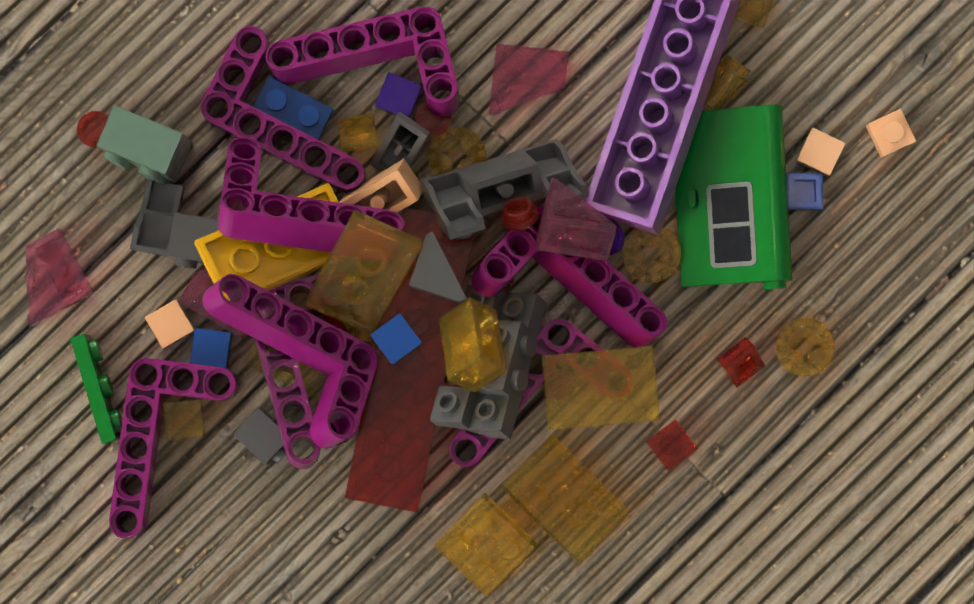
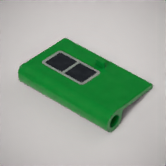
(742, 200)

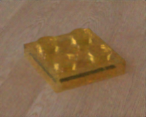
(485, 544)

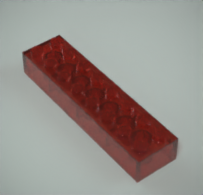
(395, 421)

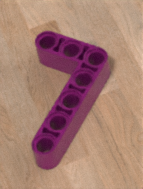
(373, 52)
(270, 127)
(280, 217)
(572, 274)
(575, 343)
(304, 347)
(295, 393)
(150, 431)

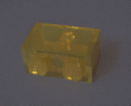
(472, 345)

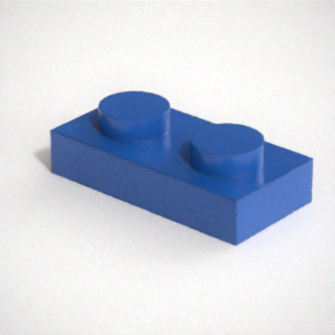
(293, 108)

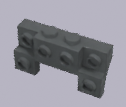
(484, 188)
(165, 230)
(496, 405)

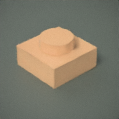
(890, 133)

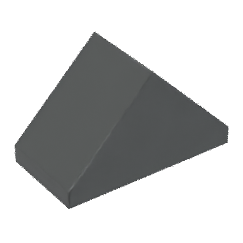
(403, 141)
(434, 273)

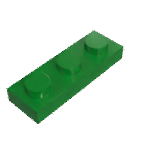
(97, 387)

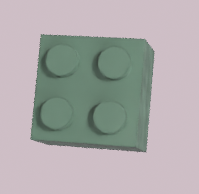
(145, 144)

